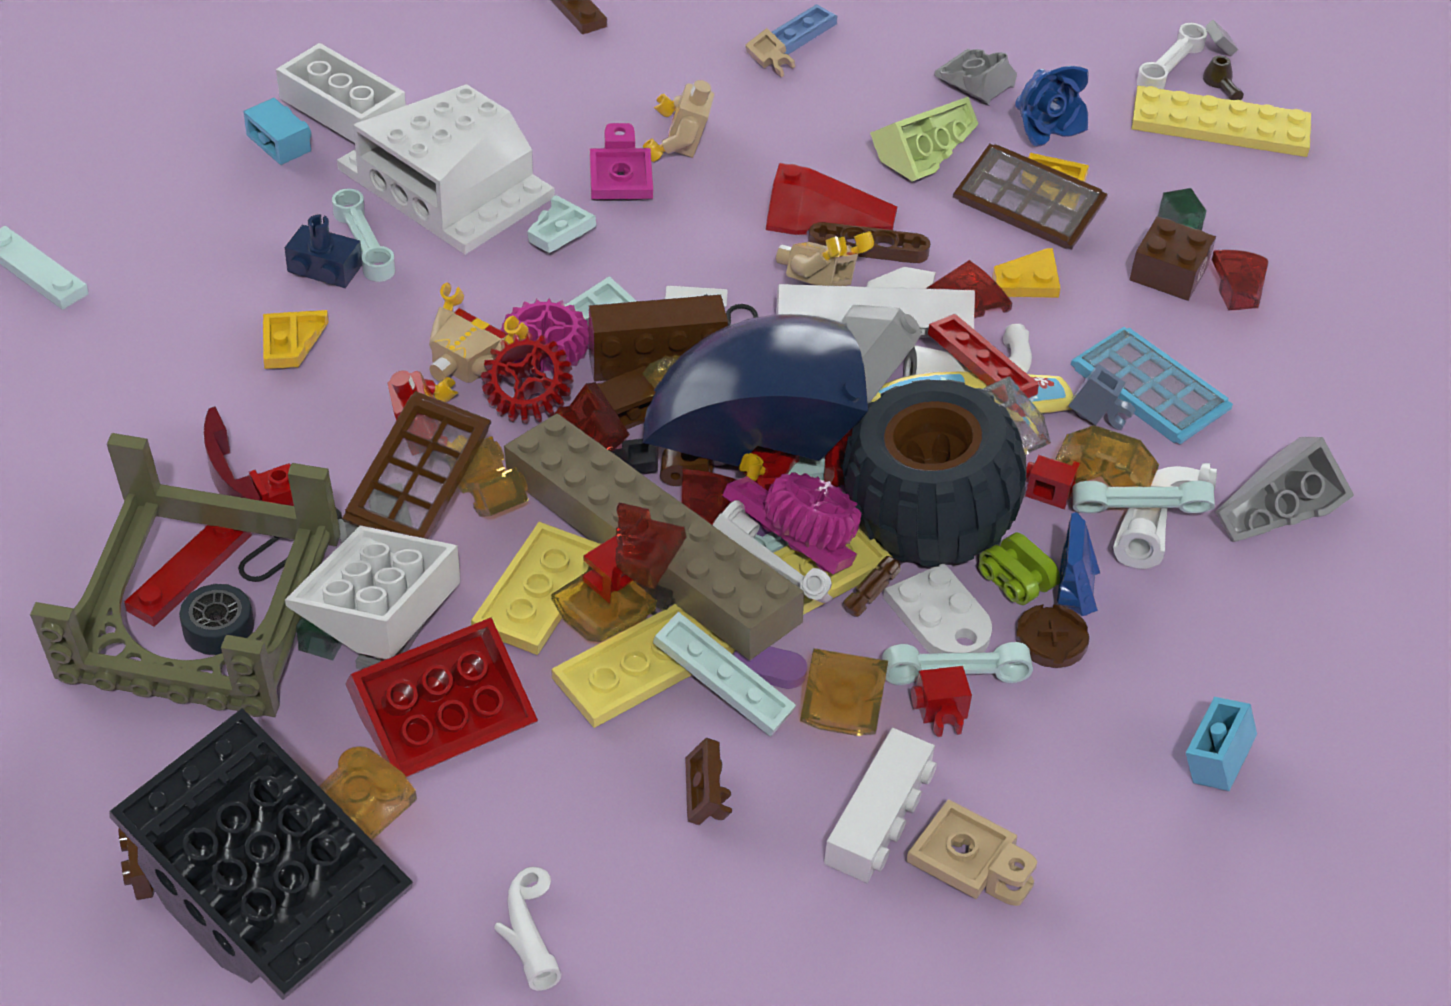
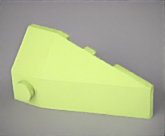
(924, 140)

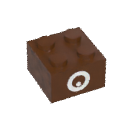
(1172, 258)

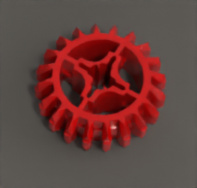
(504, 367)

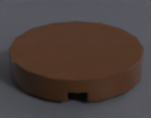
(1053, 635)

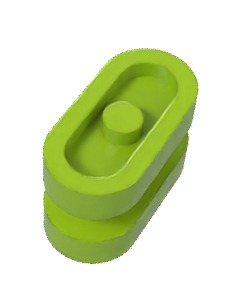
(1019, 568)

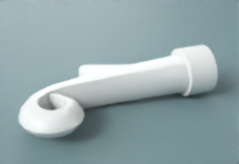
(539, 965)

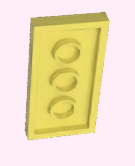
(522, 595)

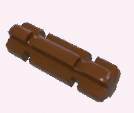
(872, 586)

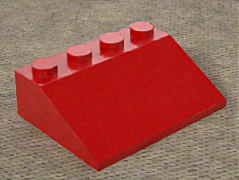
(441, 698)

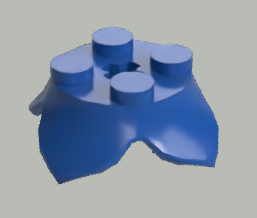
(1053, 104)

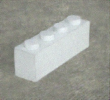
(879, 806)

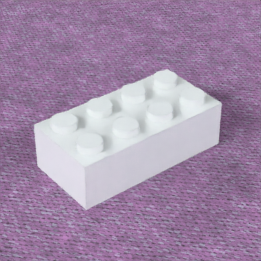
(335, 90)

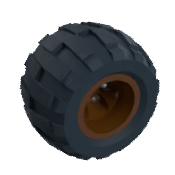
(935, 471)

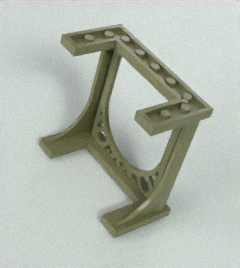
(254, 666)

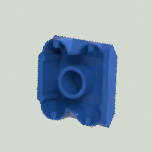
(1078, 569)

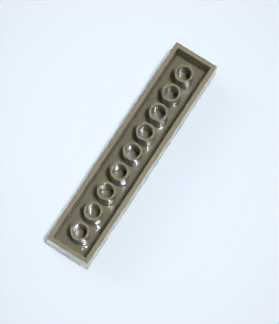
(709, 575)

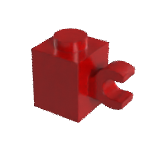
(942, 697)

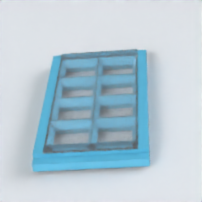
(1156, 385)

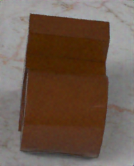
(674, 463)

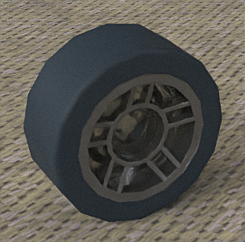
(214, 613)

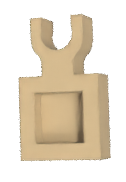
(769, 50)

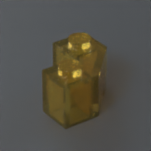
(1109, 455)
(492, 484)

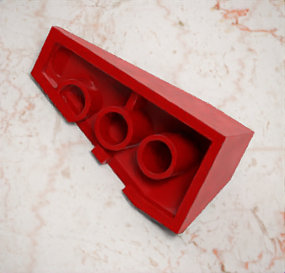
(809, 197)

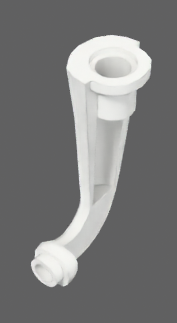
(927, 360)
(743, 529)
(1143, 530)

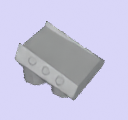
(979, 73)

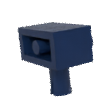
(323, 254)

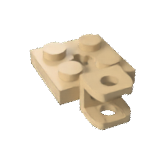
(989, 857)

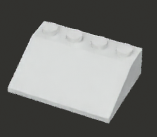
(377, 589)

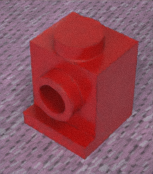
(1051, 481)
(273, 485)

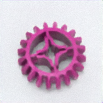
(557, 324)
(812, 511)

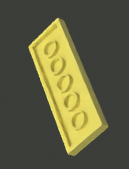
(1222, 121)

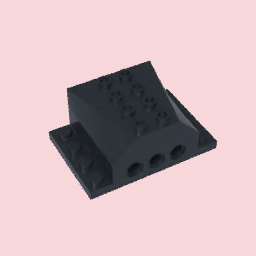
(257, 857)

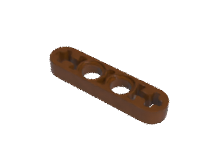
(914, 245)

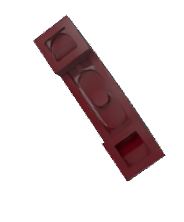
(216, 447)

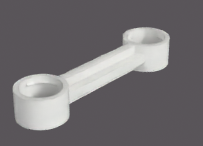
(1189, 40)

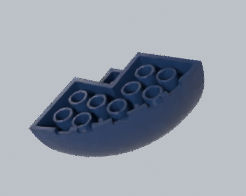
(761, 383)

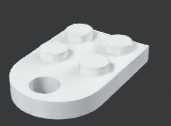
(940, 612)

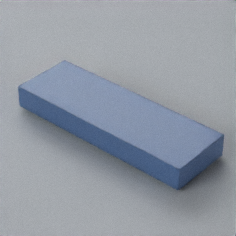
(805, 27)

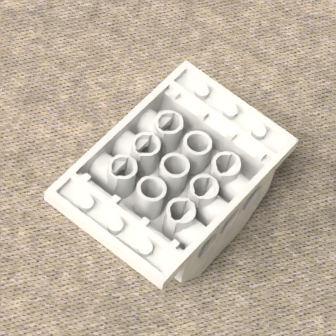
(449, 166)

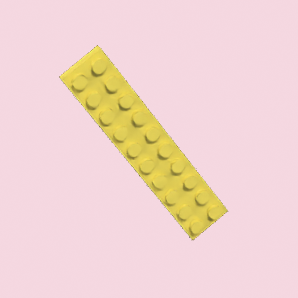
(633, 668)

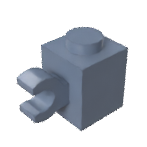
(1100, 395)

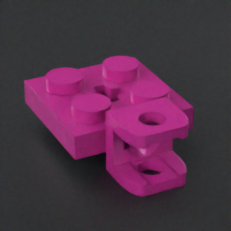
(617, 157)

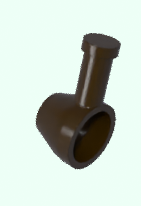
(1220, 75)

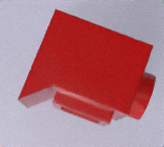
(605, 575)

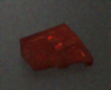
(971, 277)
(1241, 277)
(595, 417)
(703, 493)
(645, 544)

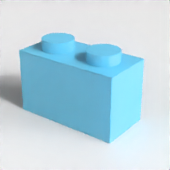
(277, 131)
(1221, 743)

